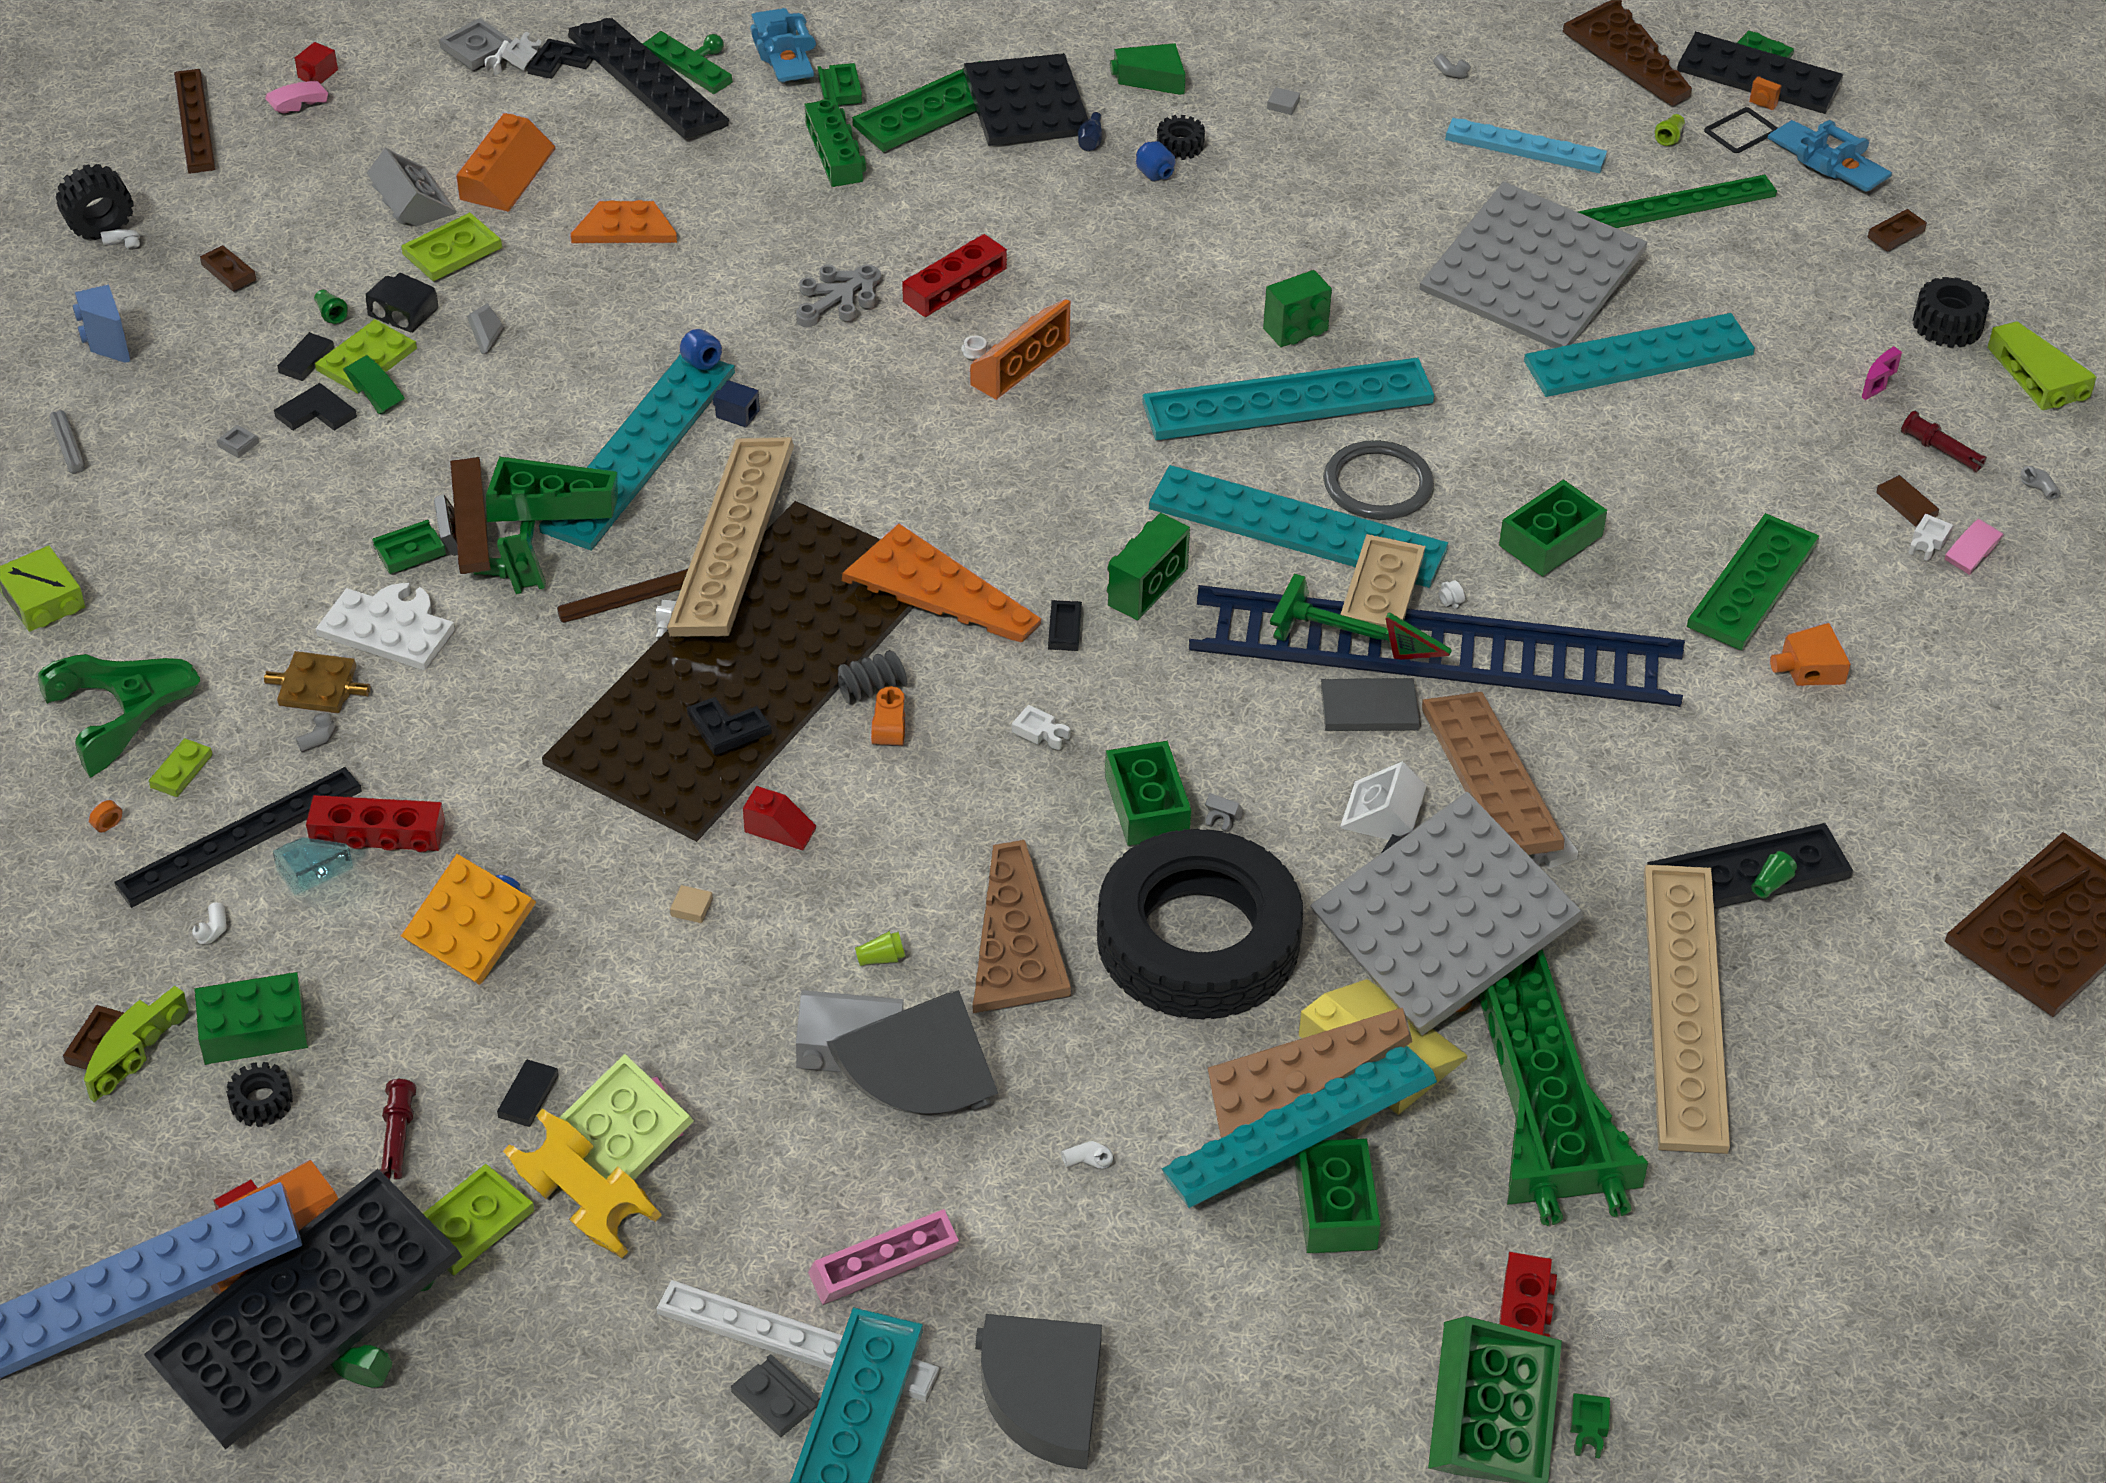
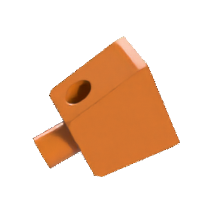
(1813, 657)

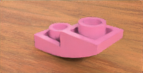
(291, 96)
(1973, 546)

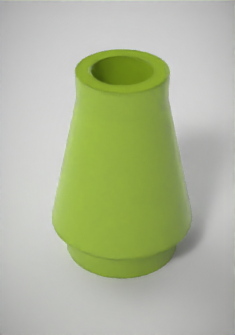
(1669, 130)
(880, 950)

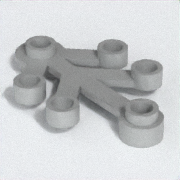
(864, 276)

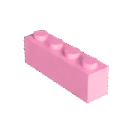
(883, 1256)

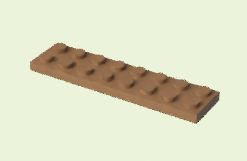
(1492, 769)

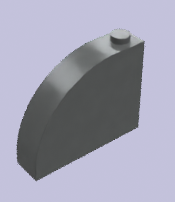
(918, 1058)
(1042, 1383)

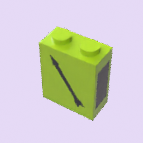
(40, 588)

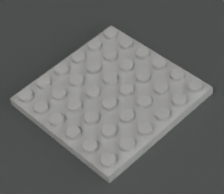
(1533, 266)
(1446, 912)

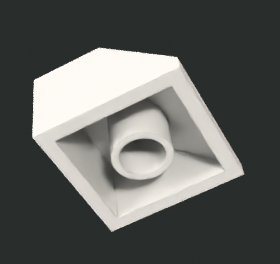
(1385, 803)

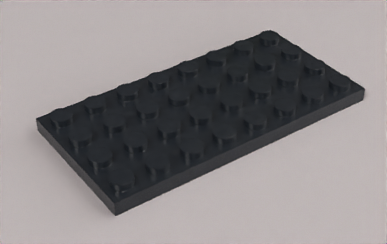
(302, 1308)

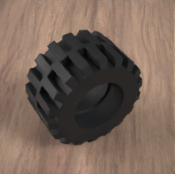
(89, 185)
(1951, 312)

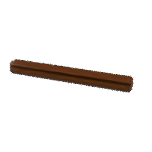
(621, 596)

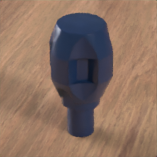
(1090, 133)

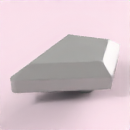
(485, 327)

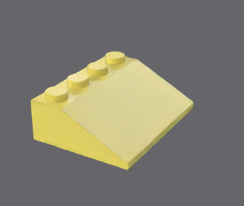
(1368, 1000)

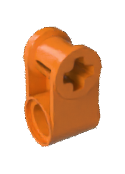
(889, 718)

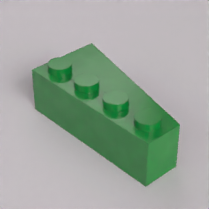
(549, 492)

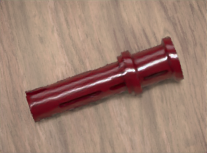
(1932, 435)
(397, 1116)

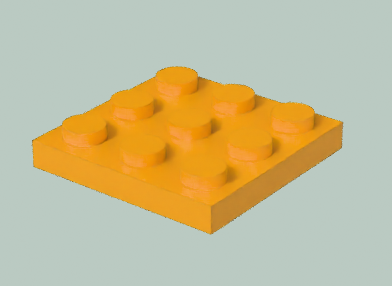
(468, 919)

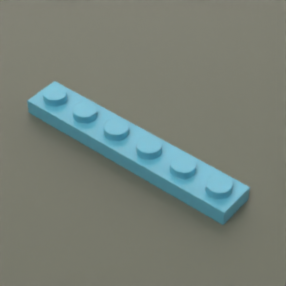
(1526, 145)

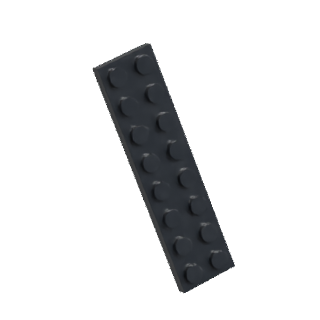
(648, 78)

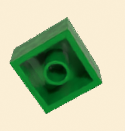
(1297, 308)

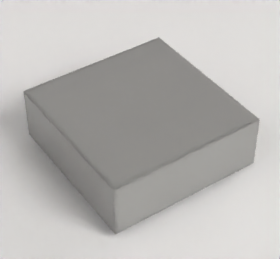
(1283, 101)
(237, 441)

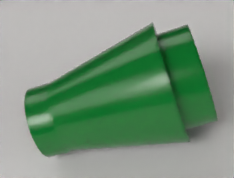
(331, 307)
(1775, 872)

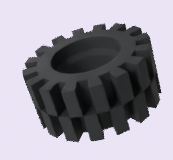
(1172, 129)
(256, 1079)

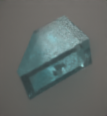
(311, 862)

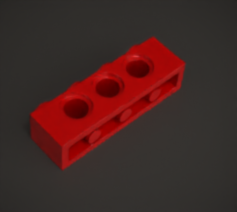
(954, 275)
(377, 822)
(1532, 1277)

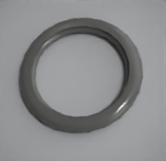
(1371, 511)

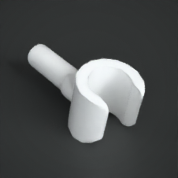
(494, 61)

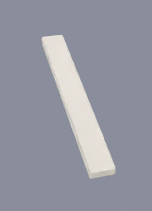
(772, 1332)

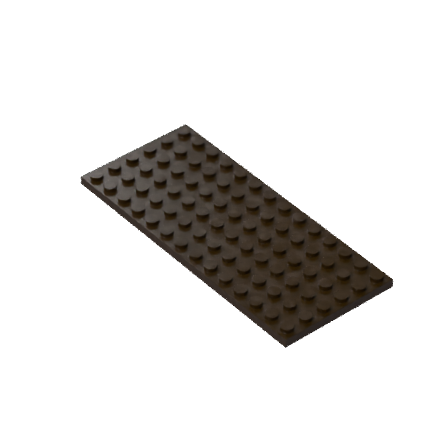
(779, 656)

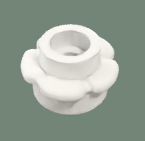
(974, 347)
(1451, 594)

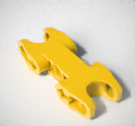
(601, 1200)

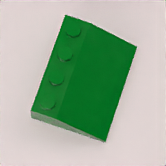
(1495, 1402)

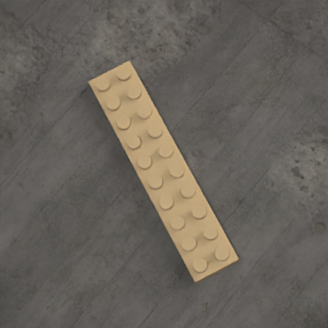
(731, 538)
(1685, 1010)

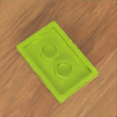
(451, 246)
(377, 341)
(478, 1213)

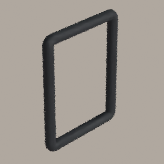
(1707, 130)

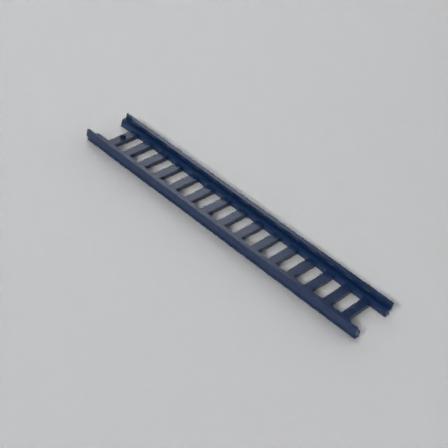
(1464, 625)

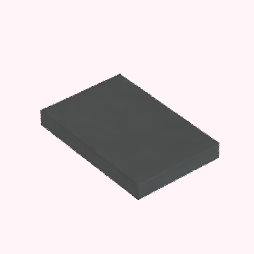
(1370, 704)

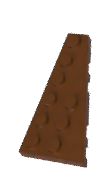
(1629, 48)

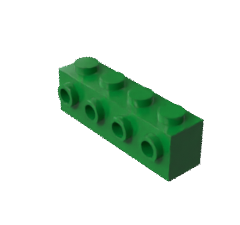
(834, 142)

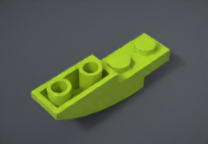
(123, 1045)

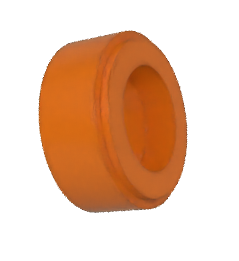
(105, 816)

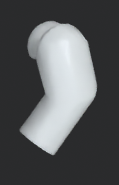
(214, 928)
(1089, 1153)

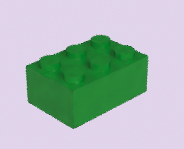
(1552, 527)
(1148, 566)
(1146, 791)
(250, 1018)
(1337, 1196)

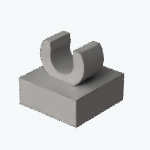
(1222, 808)

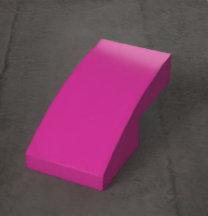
(1881, 369)

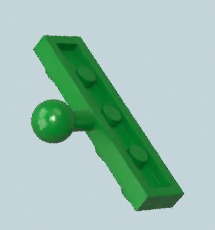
(692, 63)

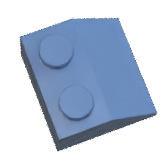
(101, 323)

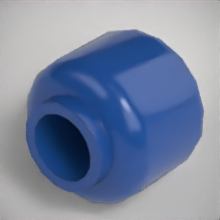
(1155, 161)
(700, 349)

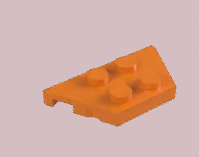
(624, 223)

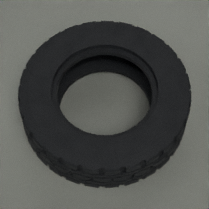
(1190, 981)

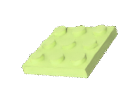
(626, 1120)

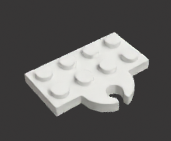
(388, 625)

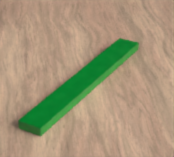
(1683, 202)

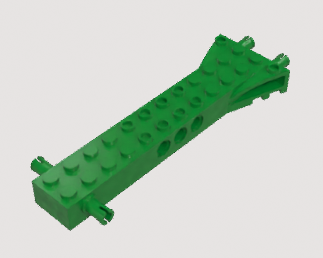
(1561, 1127)

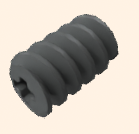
(870, 674)

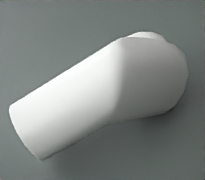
(129, 237)

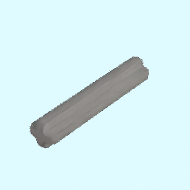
(67, 442)

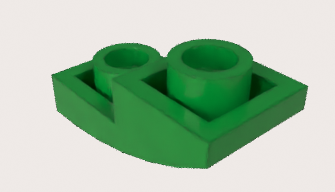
(374, 382)

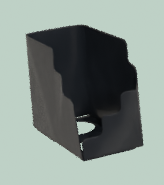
(403, 294)

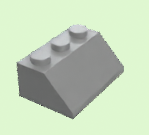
(408, 189)
(831, 1015)

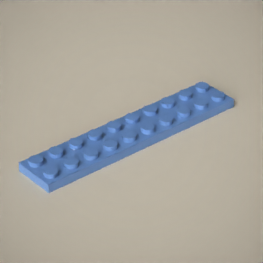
(146, 1277)

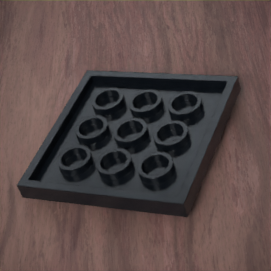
(1025, 99)

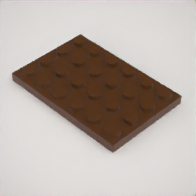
(2044, 947)

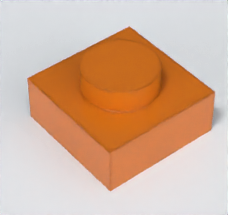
(1765, 93)

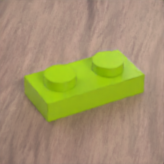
(180, 767)

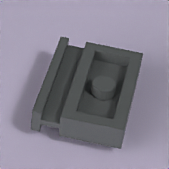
(775, 1395)

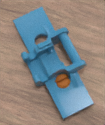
(780, 46)
(1841, 162)

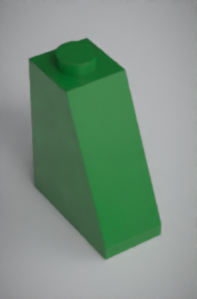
(1150, 68)

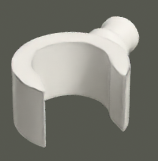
(663, 616)

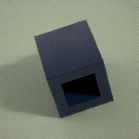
(736, 403)

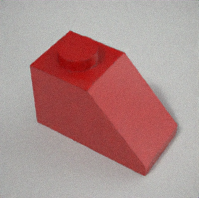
(776, 819)

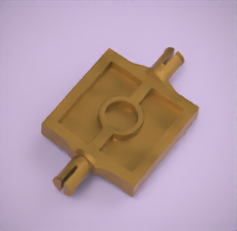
(317, 682)

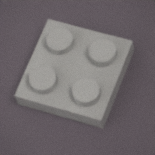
(473, 43)

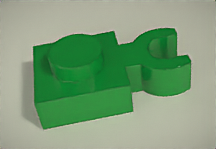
(1591, 1420)

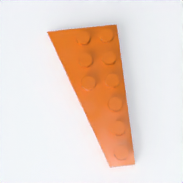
(935, 582)

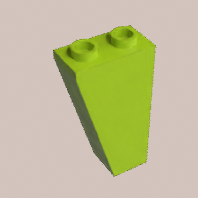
(2040, 367)

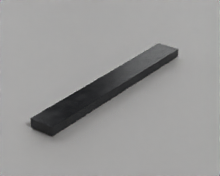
(232, 839)

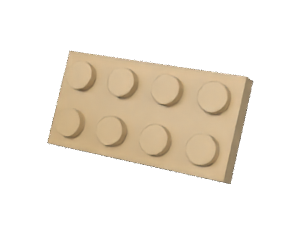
(1383, 580)

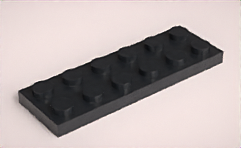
(1740, 65)
(1738, 864)

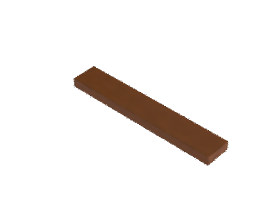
(194, 121)
(470, 515)

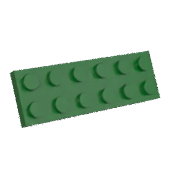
(916, 112)
(1753, 581)

